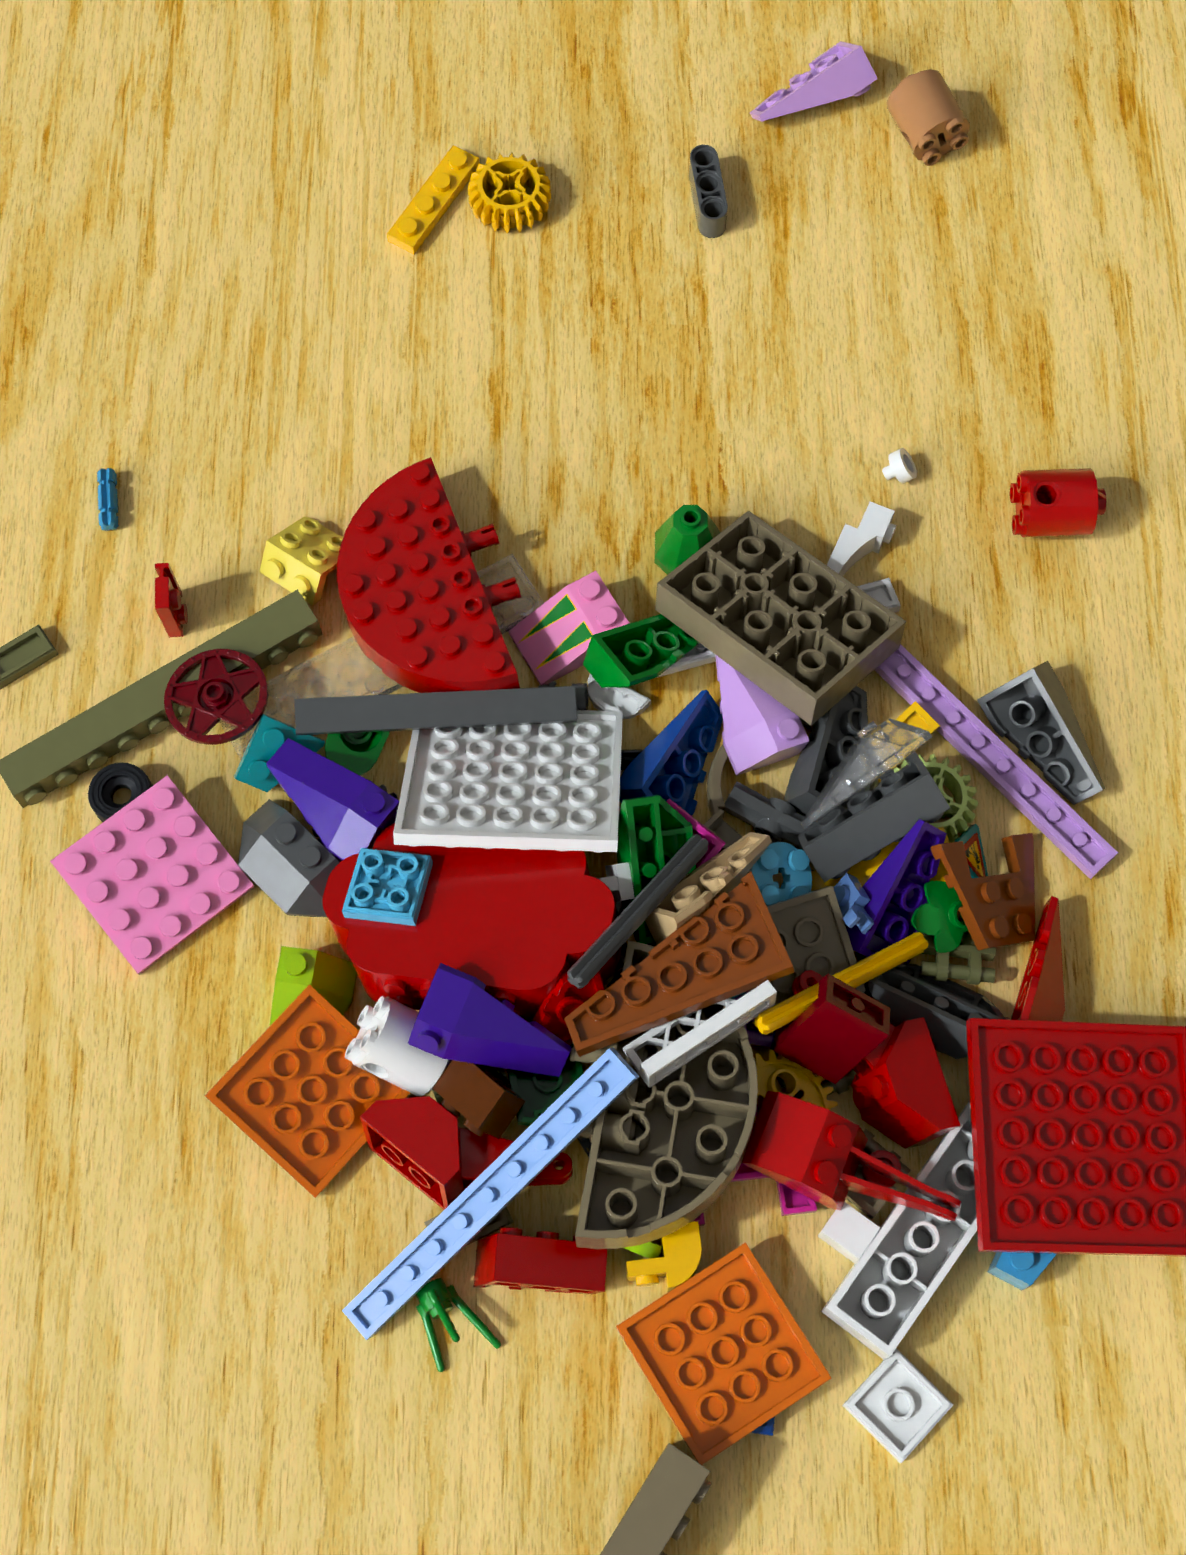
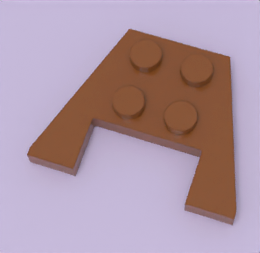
(995, 907)

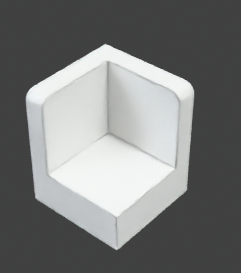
(849, 1232)

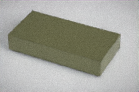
(24, 655)

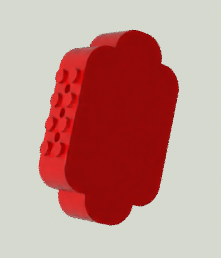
(487, 912)

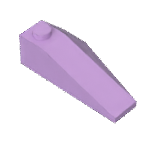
(832, 77)
(755, 724)

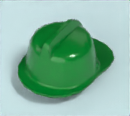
(355, 750)

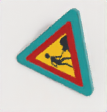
(974, 851)

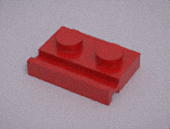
(168, 601)

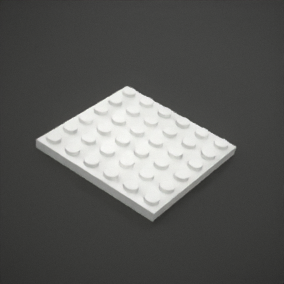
(514, 786)

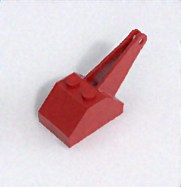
(900, 1082)
(434, 1152)
(819, 1156)

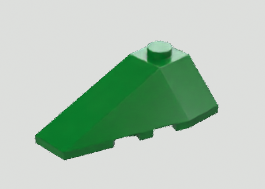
(636, 651)

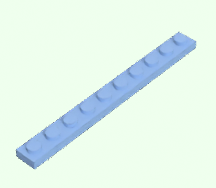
(490, 1192)

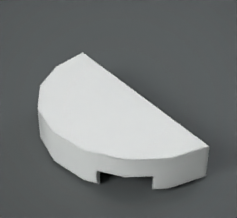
(617, 699)

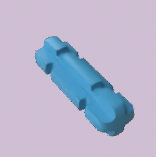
(107, 499)

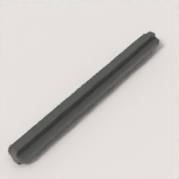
(637, 912)

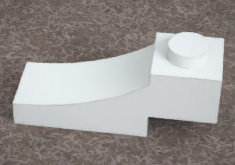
(860, 541)

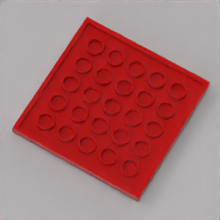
(1078, 1137)

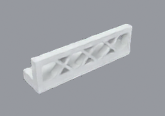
(702, 1037)

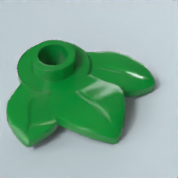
(940, 916)

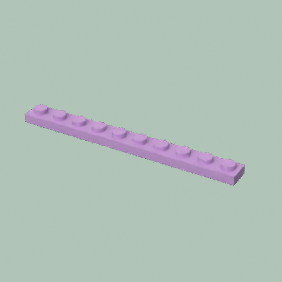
(998, 763)

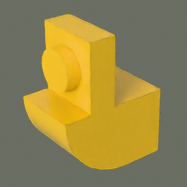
(679, 1261)

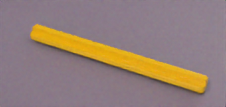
(854, 976)

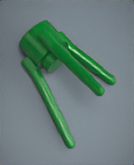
(436, 1300)

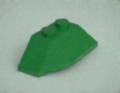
(647, 839)

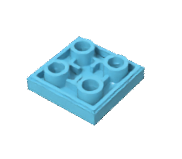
(387, 886)

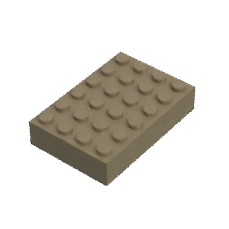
(779, 616)

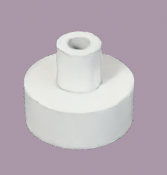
(900, 466)

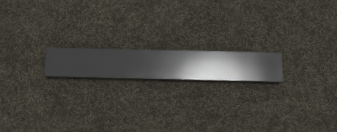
(435, 710)

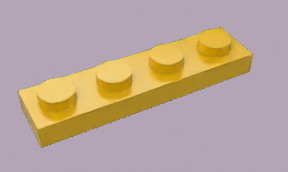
(433, 199)

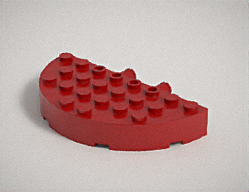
(417, 592)

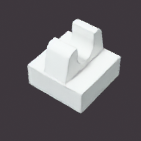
(619, 881)

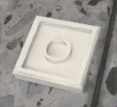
(897, 1405)

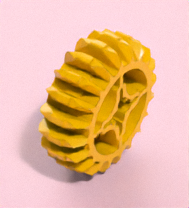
(508, 181)

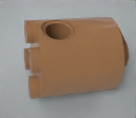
(928, 116)

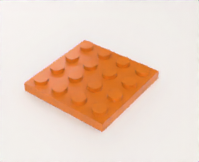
(301, 1092)
(723, 1353)

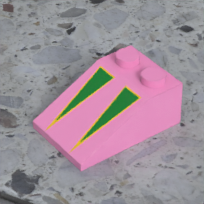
(560, 630)

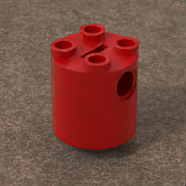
(1056, 502)

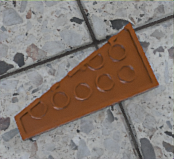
(696, 966)

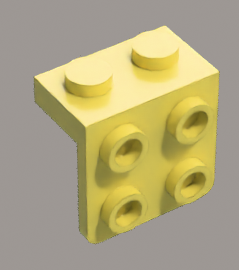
(302, 557)

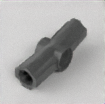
(765, 815)

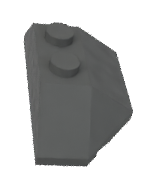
(285, 861)
(941, 1003)

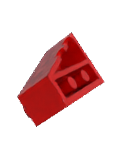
(539, 1263)

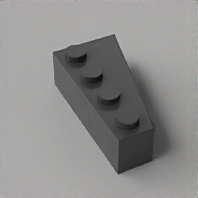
(873, 819)

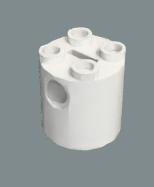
(385, 1050)

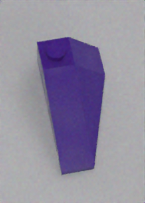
(333, 800)
(898, 890)
(473, 1027)

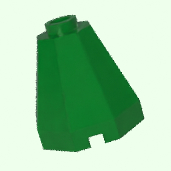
(682, 536)

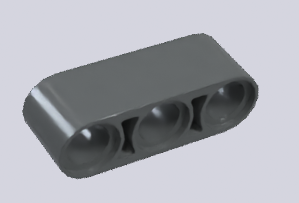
(708, 191)

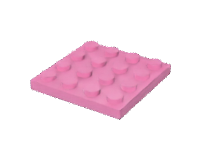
(152, 874)

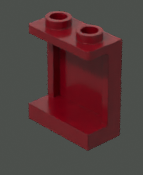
(834, 1030)

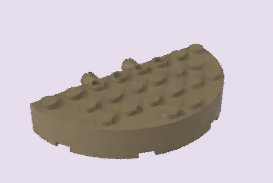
(666, 1147)

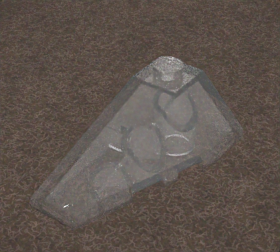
(871, 756)

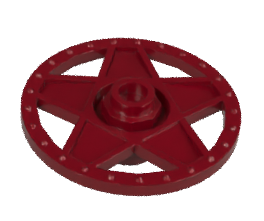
(216, 696)

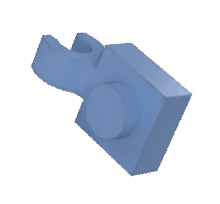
(852, 901)

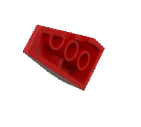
(1042, 984)

